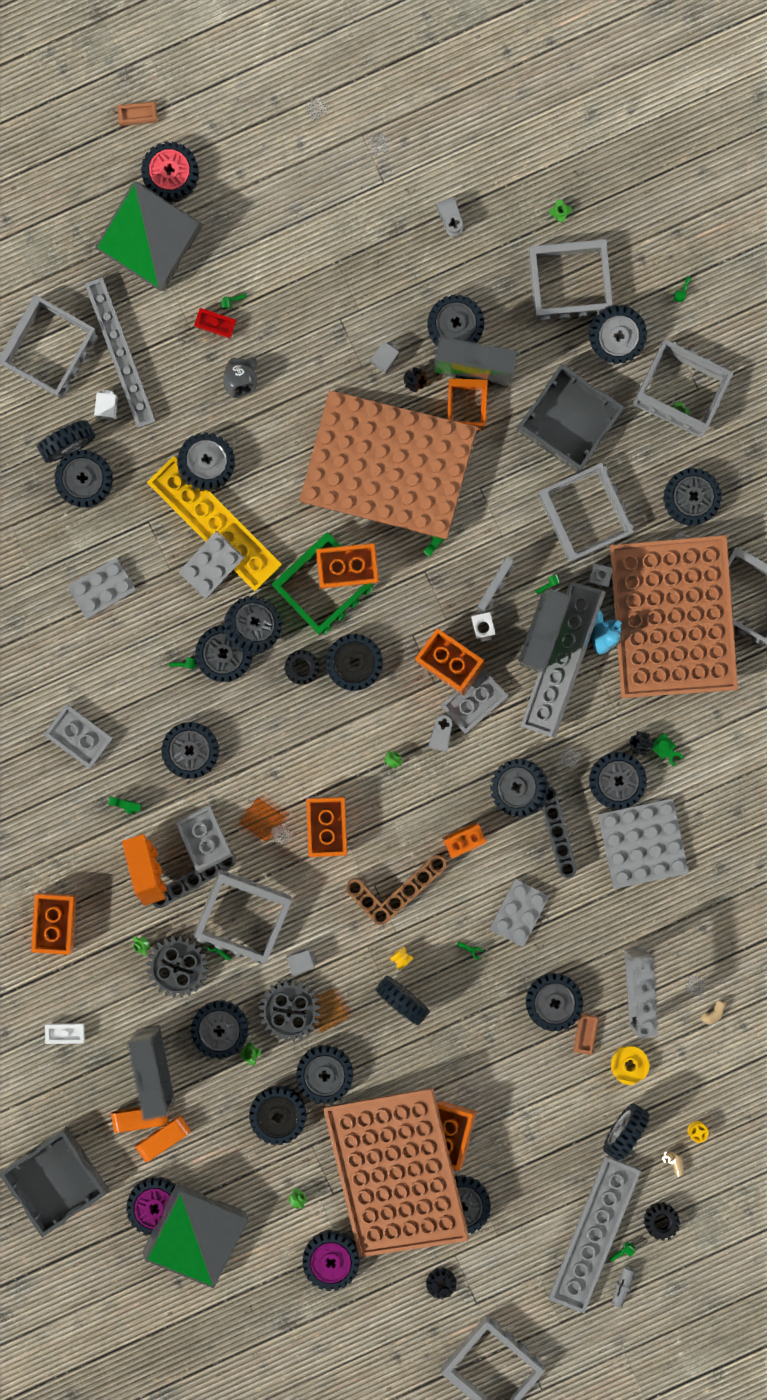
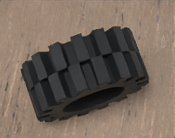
(313, 667)
(670, 1229)

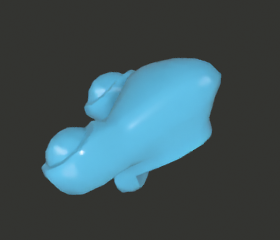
(605, 634)

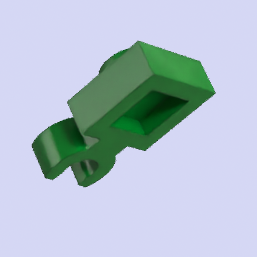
(430, 549)
(664, 747)
(129, 806)

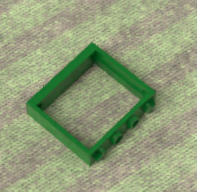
(340, 613)

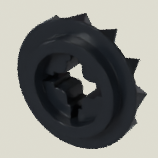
(438, 1275)

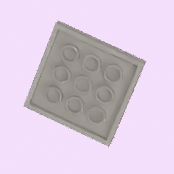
(643, 843)

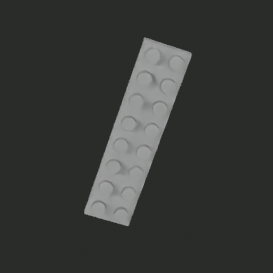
(557, 681)
(594, 1234)

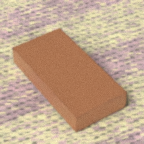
(137, 113)
(585, 1034)

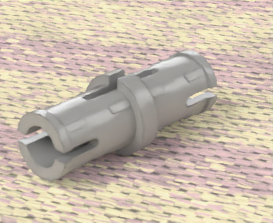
(623, 1287)

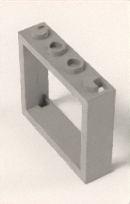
(568, 249)
(23, 328)
(671, 414)
(611, 491)
(761, 567)
(250, 887)
(641, 992)
(505, 1337)

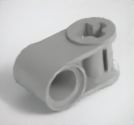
(449, 214)
(440, 736)

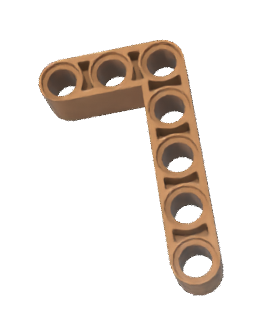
(397, 893)

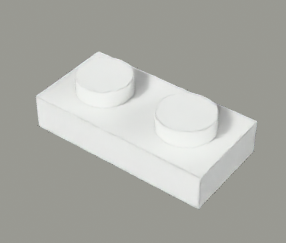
(64, 1033)

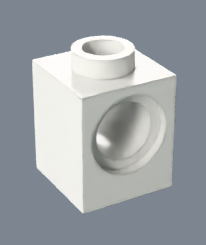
(106, 405)
(486, 617)

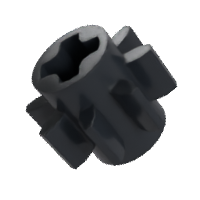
(415, 379)
(641, 743)

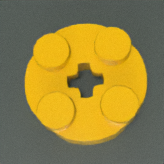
(635, 1073)

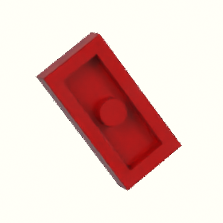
(215, 323)

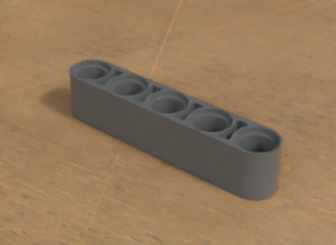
(563, 839)
(187, 886)

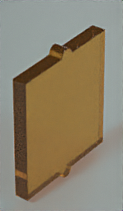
(261, 819)
(331, 1010)

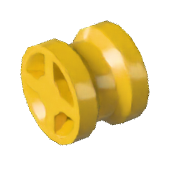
(401, 958)
(699, 1135)

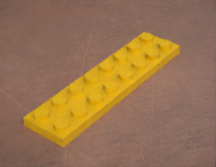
(207, 515)

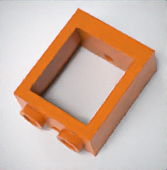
(468, 384)
(471, 839)

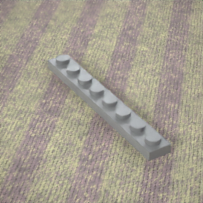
(120, 353)

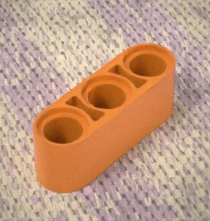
(132, 1119)
(163, 1138)

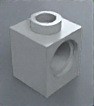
(385, 356)
(599, 575)
(301, 961)

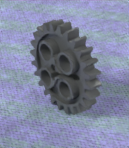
(171, 982)
(288, 1028)

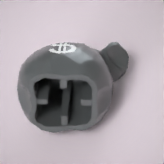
(240, 377)

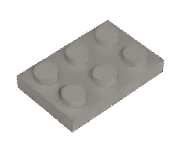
(211, 564)
(495, 585)
(101, 588)
(476, 703)
(78, 736)
(204, 839)
(519, 912)

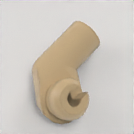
(714, 1016)
(674, 1160)

